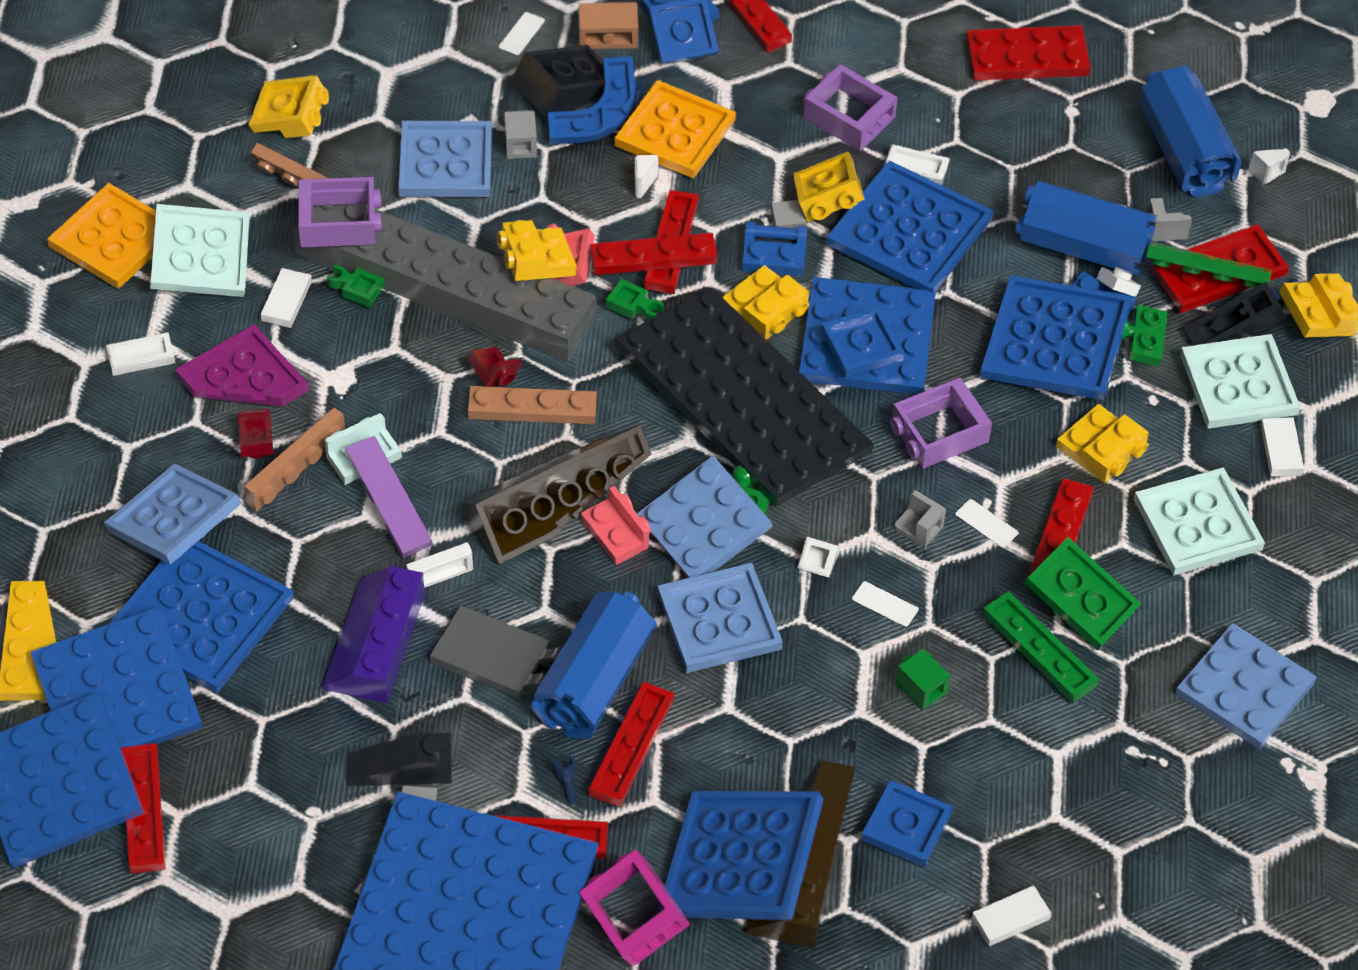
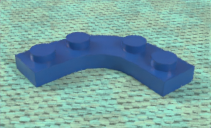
(603, 116)

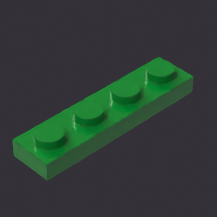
(1195, 262)
(1040, 647)

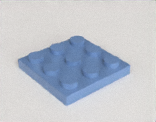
(445, 159)
(172, 513)
(705, 519)
(719, 617)
(1246, 686)

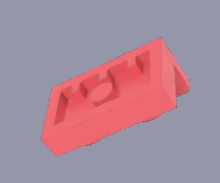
(617, 526)

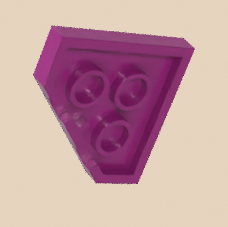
(243, 371)

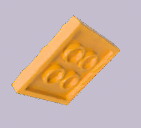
(675, 128)
(108, 236)

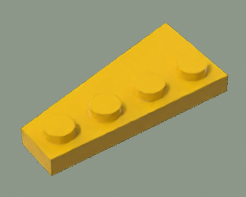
(27, 629)

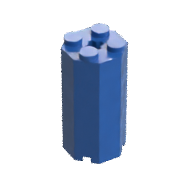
(1189, 131)
(1086, 226)
(593, 664)

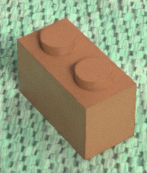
(608, 25)

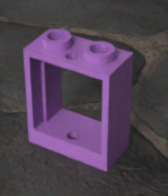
(854, 133)
(335, 192)
(953, 395)

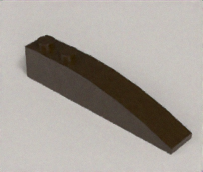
(548, 497)
(834, 785)

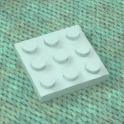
(200, 250)
(1239, 381)
(1198, 521)

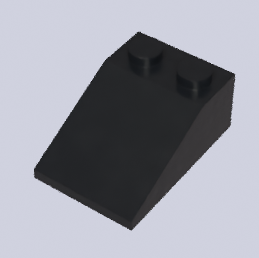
(560, 78)

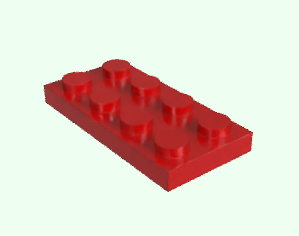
(1028, 53)
(1195, 290)

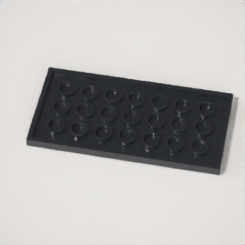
(744, 396)

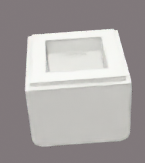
(1268, 164)
(645, 173)
(818, 557)

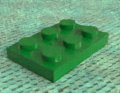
(1082, 593)

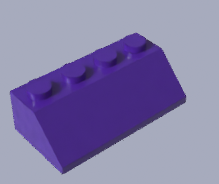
(376, 634)

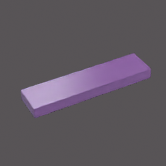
(388, 496)

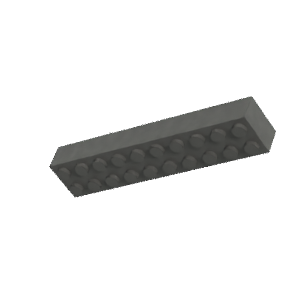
(460, 282)

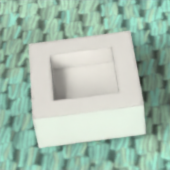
(1119, 280)

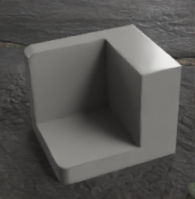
(520, 134)
(1168, 225)
(921, 519)

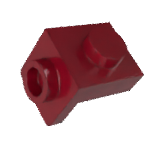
(493, 367)
(255, 433)

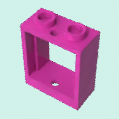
(654, 932)

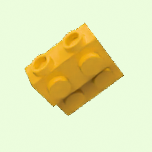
(290, 106)
(828, 187)
(534, 252)
(768, 301)
(1322, 306)
(1104, 442)

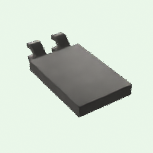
(493, 653)

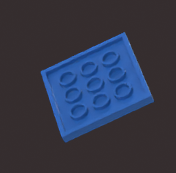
(910, 228)
(908, 314)
(1056, 337)
(211, 610)
(132, 669)
(62, 780)
(743, 853)

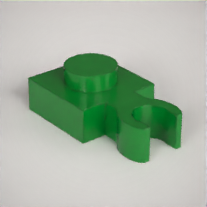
(358, 287)
(632, 299)

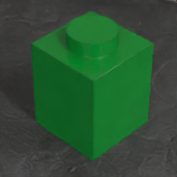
(922, 679)

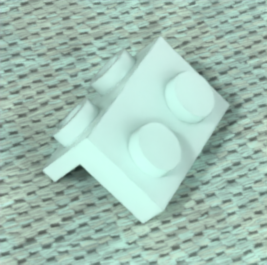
(366, 428)

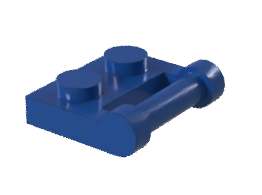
(778, 257)

